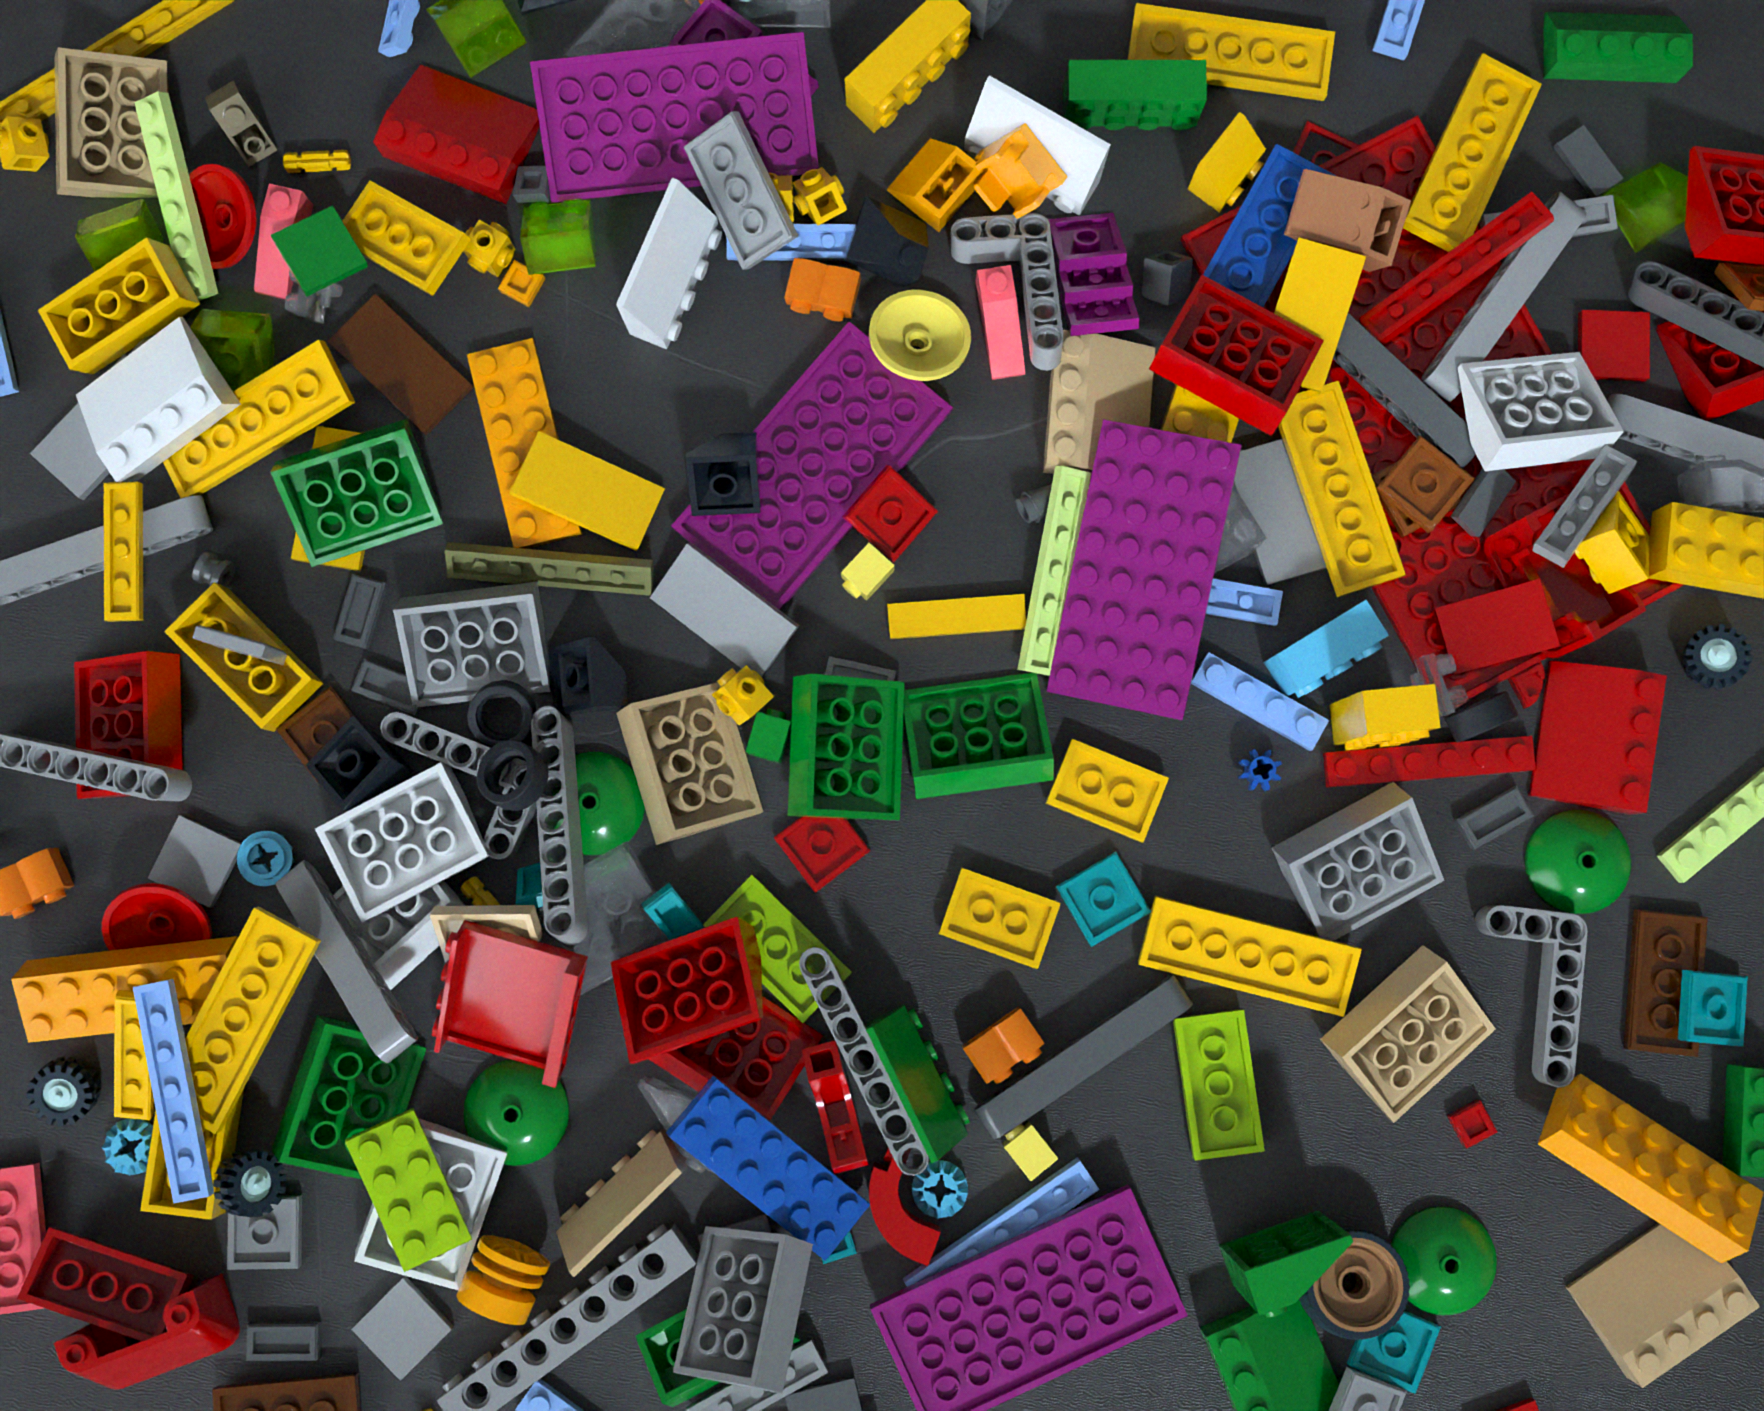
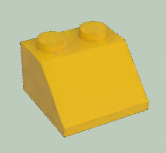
(1228, 165)
(1616, 548)

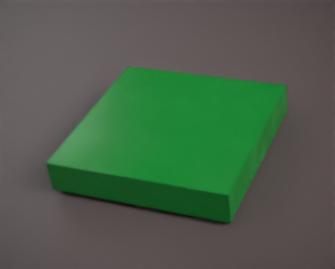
(319, 251)

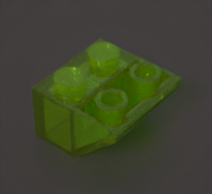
(476, 31)
(115, 231)
(558, 236)

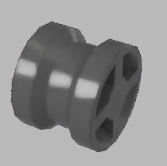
(212, 569)

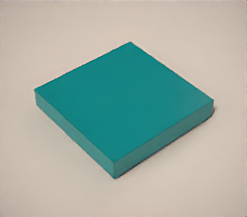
(1103, 899)
(1712, 1008)
(1399, 1353)

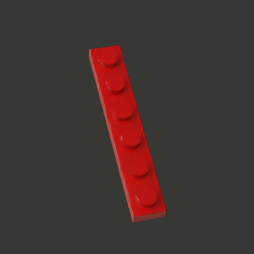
(1457, 268)
(1429, 761)

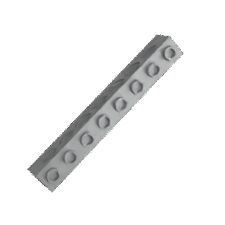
(501, 1388)

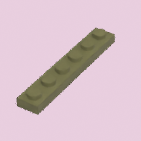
(549, 568)

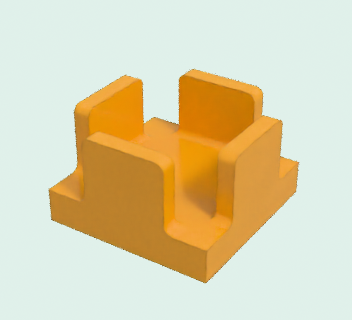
(1017, 171)

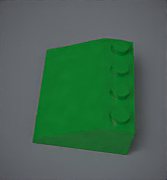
(357, 492)
(977, 735)
(846, 747)
(917, 1081)
(340, 1094)
(1283, 1260)
(1271, 1361)

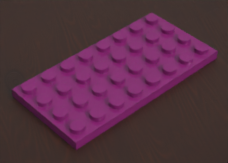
(626, 115)
(814, 462)
(1143, 568)
(1030, 1308)

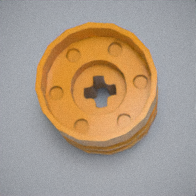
(501, 1284)

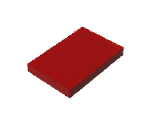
(1498, 626)

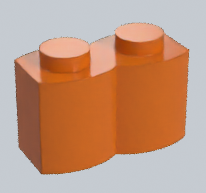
(822, 289)
(32, 881)
(1003, 1046)

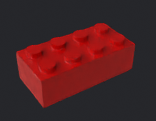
(102, 1284)

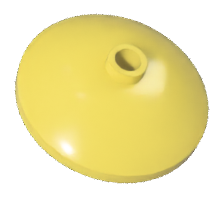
(921, 321)

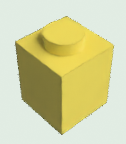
(866, 572)
(1029, 1150)

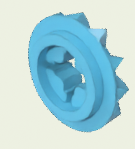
(251, 851)
(115, 1142)
(952, 1178)

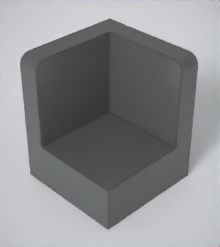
(1167, 277)

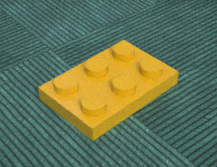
(1107, 790)
(999, 918)

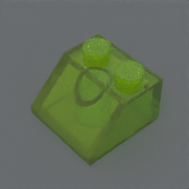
(1650, 205)
(236, 343)

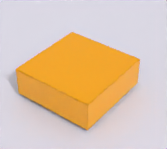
(520, 285)

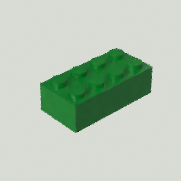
(1134, 93)

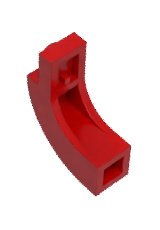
(835, 1106)
(899, 1227)

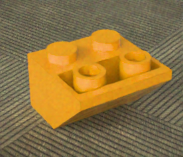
(936, 182)

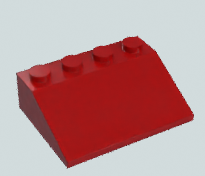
(458, 133)
(1725, 205)
(1236, 355)
(1710, 375)
(129, 710)
(1598, 736)
(689, 988)
(752, 1060)

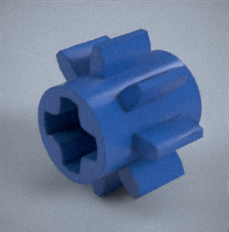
(1266, 776)

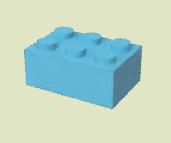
(1327, 651)

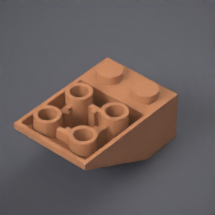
(1348, 217)

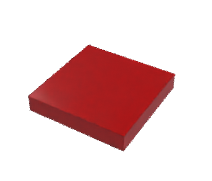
(1615, 344)
(890, 513)
(821, 848)

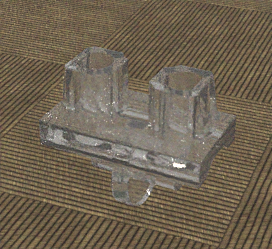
(313, 306)
(1430, 671)

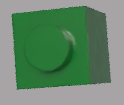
(769, 735)

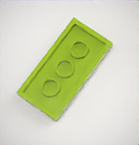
(780, 944)
(1218, 1084)
(408, 1189)

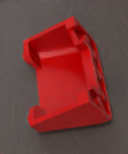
(1576, 602)
(196, 1327)

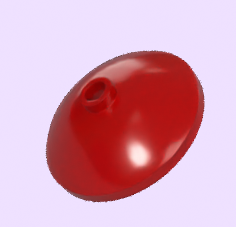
(224, 212)
(135, 922)

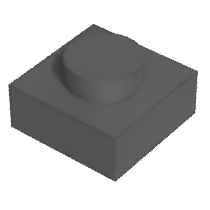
(531, 184)

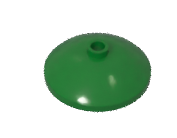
(618, 802)
(1556, 864)
(540, 1110)
(1429, 1241)

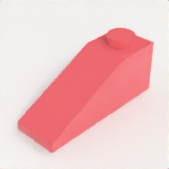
(280, 209)
(1000, 321)

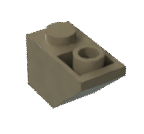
(240, 123)

